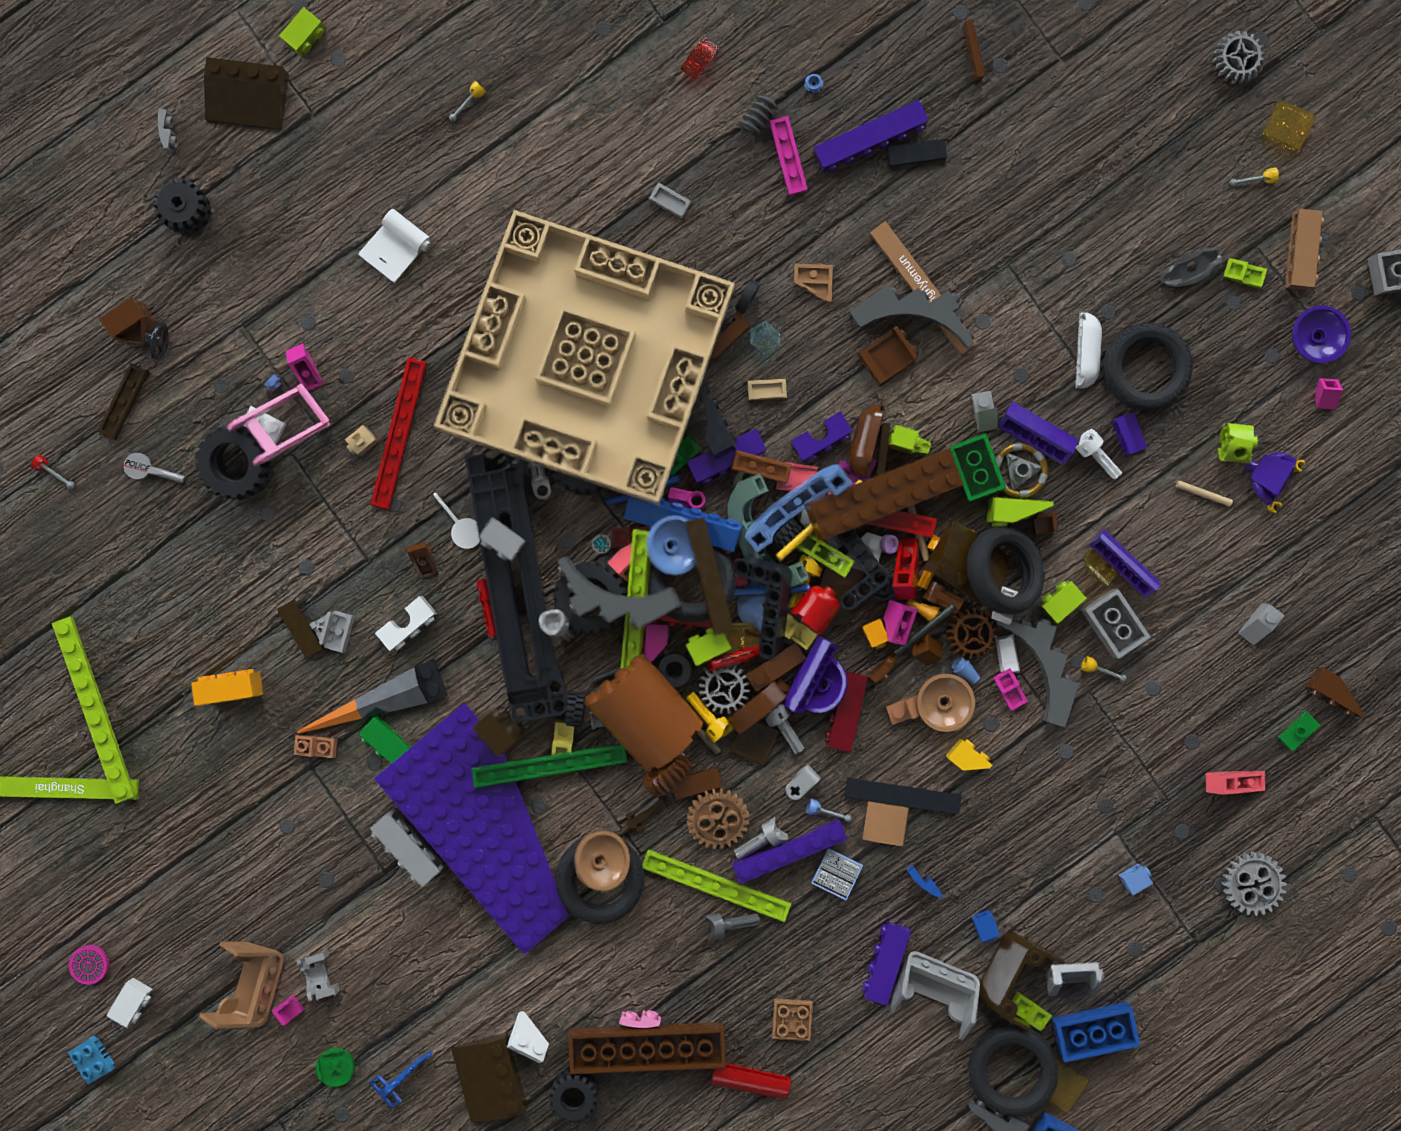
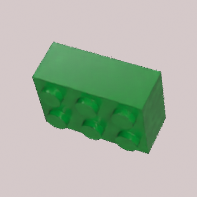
(977, 467)

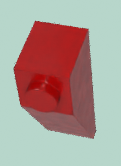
(906, 569)

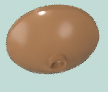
(959, 703)
(612, 862)

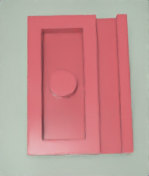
(797, 475)

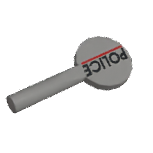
(139, 466)

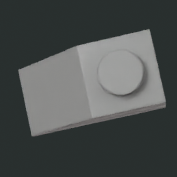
(1261, 623)

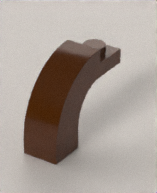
(759, 705)

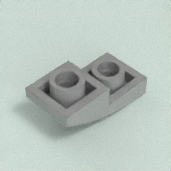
(168, 137)

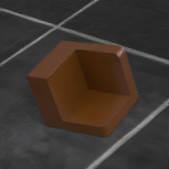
(1044, 523)
(927, 650)

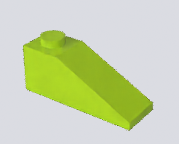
(825, 555)

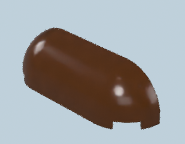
(865, 439)

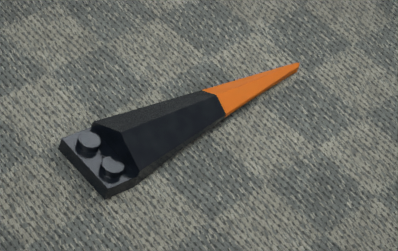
(407, 690)

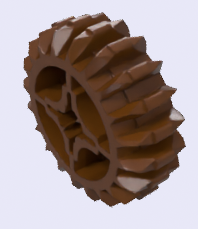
(960, 646)
(668, 776)

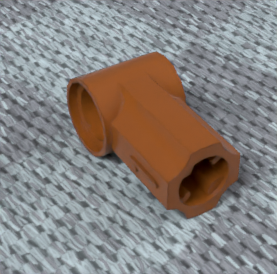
(940, 596)

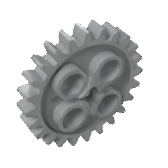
(1257, 900)

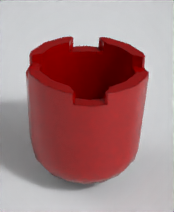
(817, 608)

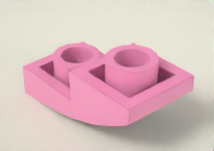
(647, 1019)

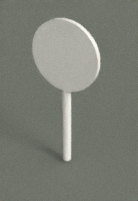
(464, 530)

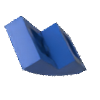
(926, 884)

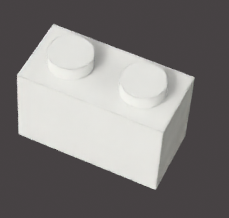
(129, 1002)

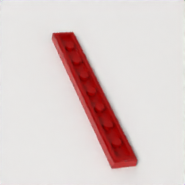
(398, 433)

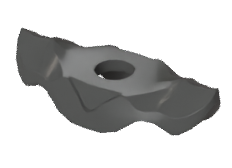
(1205, 260)

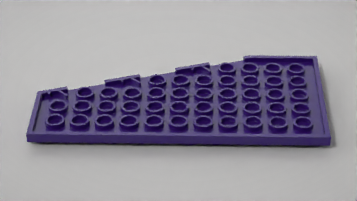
(477, 830)

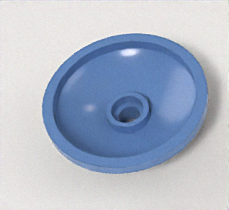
(679, 556)
(751, 609)

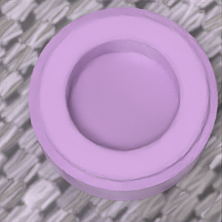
(889, 544)

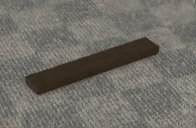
(709, 576)

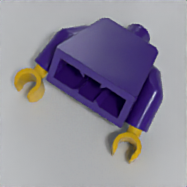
(1272, 475)

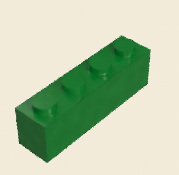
(384, 739)

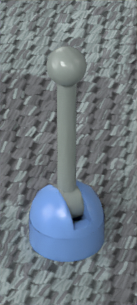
(814, 808)

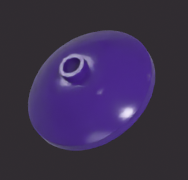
(1331, 328)
(830, 697)

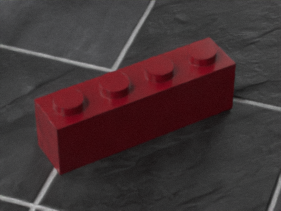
(847, 713)

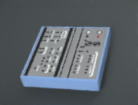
(837, 874)

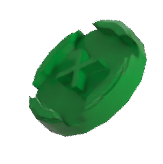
(335, 1067)

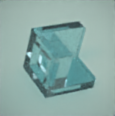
(765, 337)

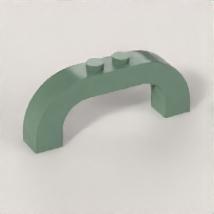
(740, 510)

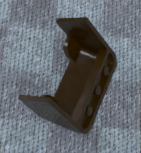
(1004, 970)

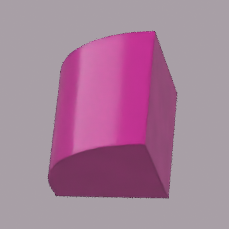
(1328, 393)

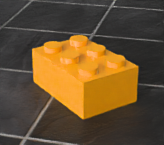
(227, 687)

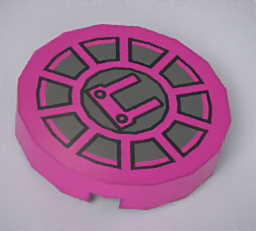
(88, 964)

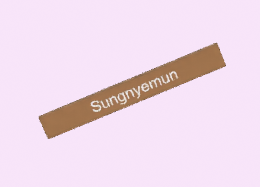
(910, 271)

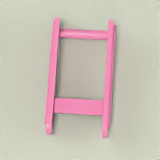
(262, 437)

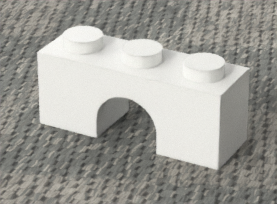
(420, 614)

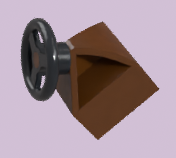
(136, 327)

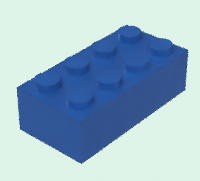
(1095, 1031)

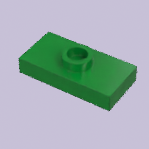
(1298, 731)

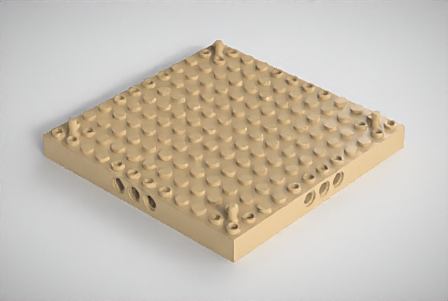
(585, 357)

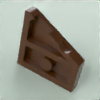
(879, 673)

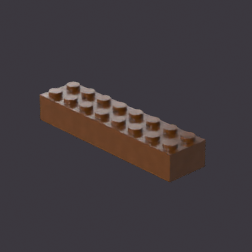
(883, 494)
(646, 1048)

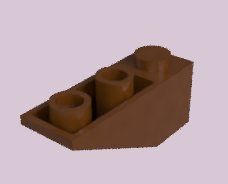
(1332, 687)

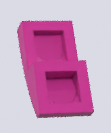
(1010, 689)

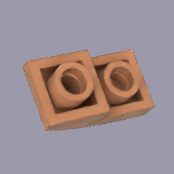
(315, 746)

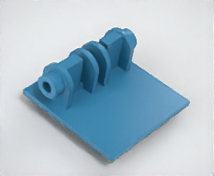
(90, 1060)

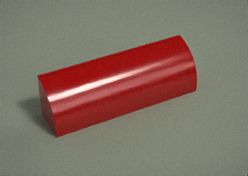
(752, 1081)

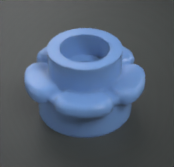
(818, 83)
(272, 383)

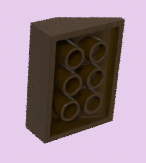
(245, 93)
(950, 558)
(489, 1079)

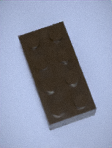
(498, 730)

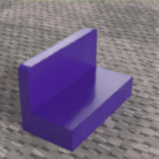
(1129, 433)

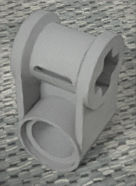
(805, 779)

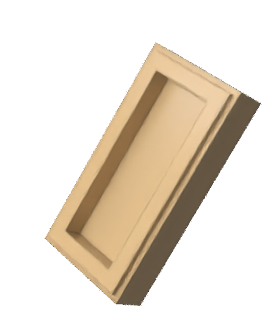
(767, 389)

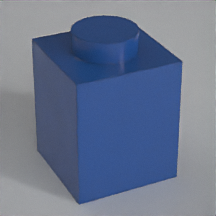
(985, 926)

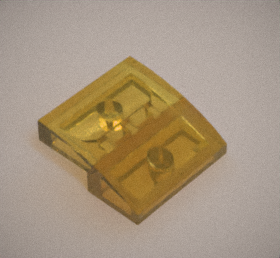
(1289, 125)

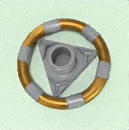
(1021, 469)

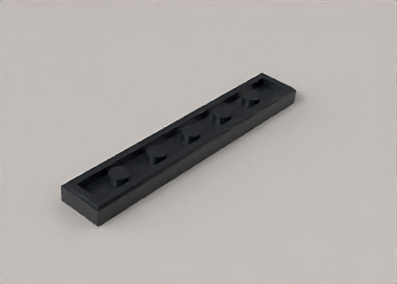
(903, 795)

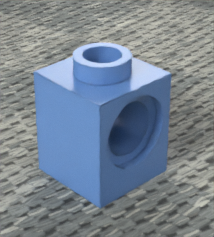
(1136, 878)

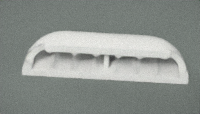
(1088, 350)

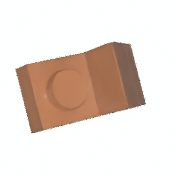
(903, 710)

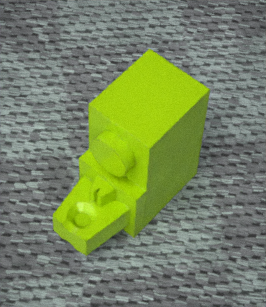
(907, 441)

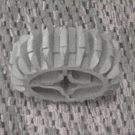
(1245, 49)
(732, 703)

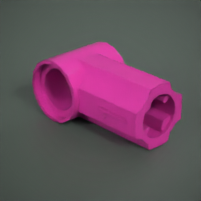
(685, 498)

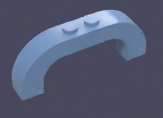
(764, 527)

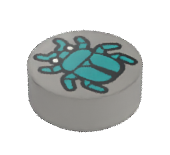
(601, 544)

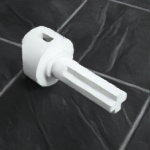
(1089, 446)

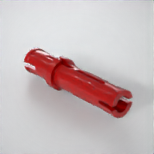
(486, 606)
(716, 663)

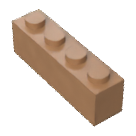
(1304, 249)

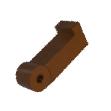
(730, 335)

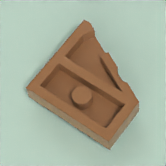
(815, 279)

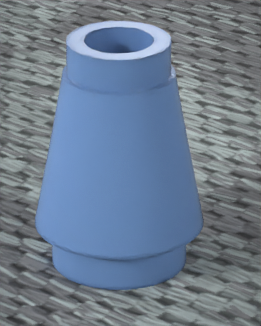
(965, 670)

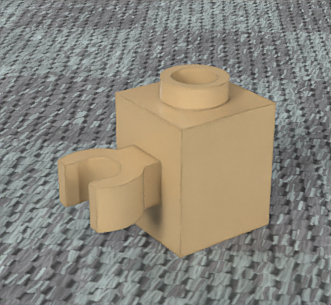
(361, 441)

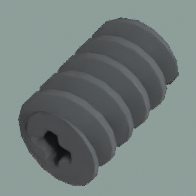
(756, 115)

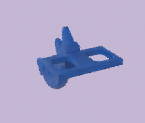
(393, 1084)

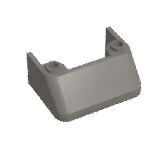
(941, 983)

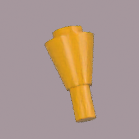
(925, 610)

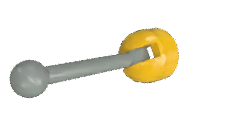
(476, 91)
(1270, 176)
(1090, 665)

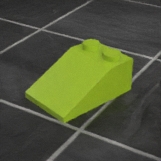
(1005, 511)

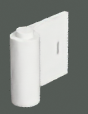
(397, 244)

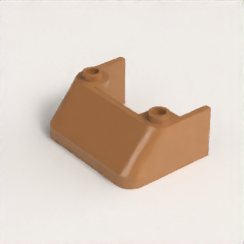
(254, 990)

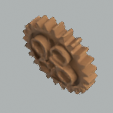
(731, 826)

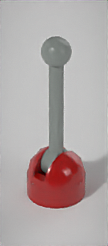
(40, 464)

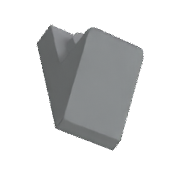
(984, 411)

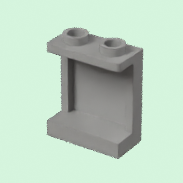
(1073, 973)

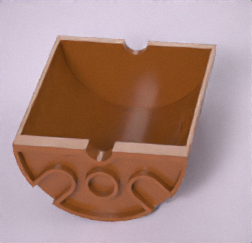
(645, 713)

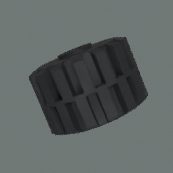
(182, 206)

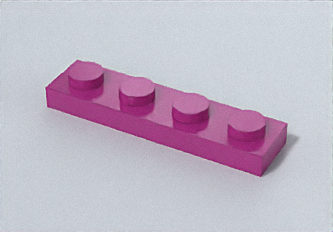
(788, 156)

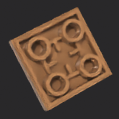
(792, 1019)

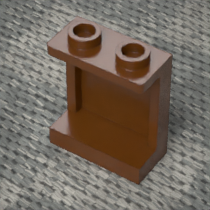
(888, 355)

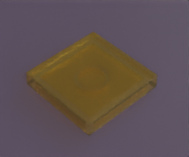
(1068, 1087)

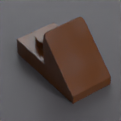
(422, 560)

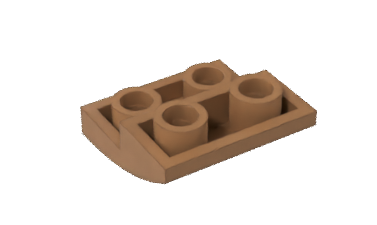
(885, 823)

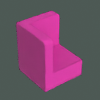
(287, 1010)

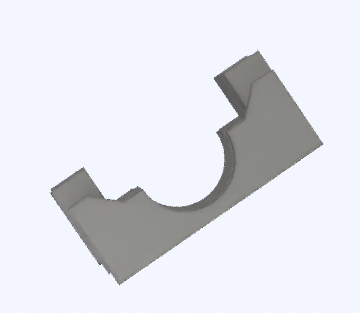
(317, 976)

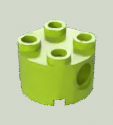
(1237, 443)

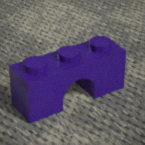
(807, 447)

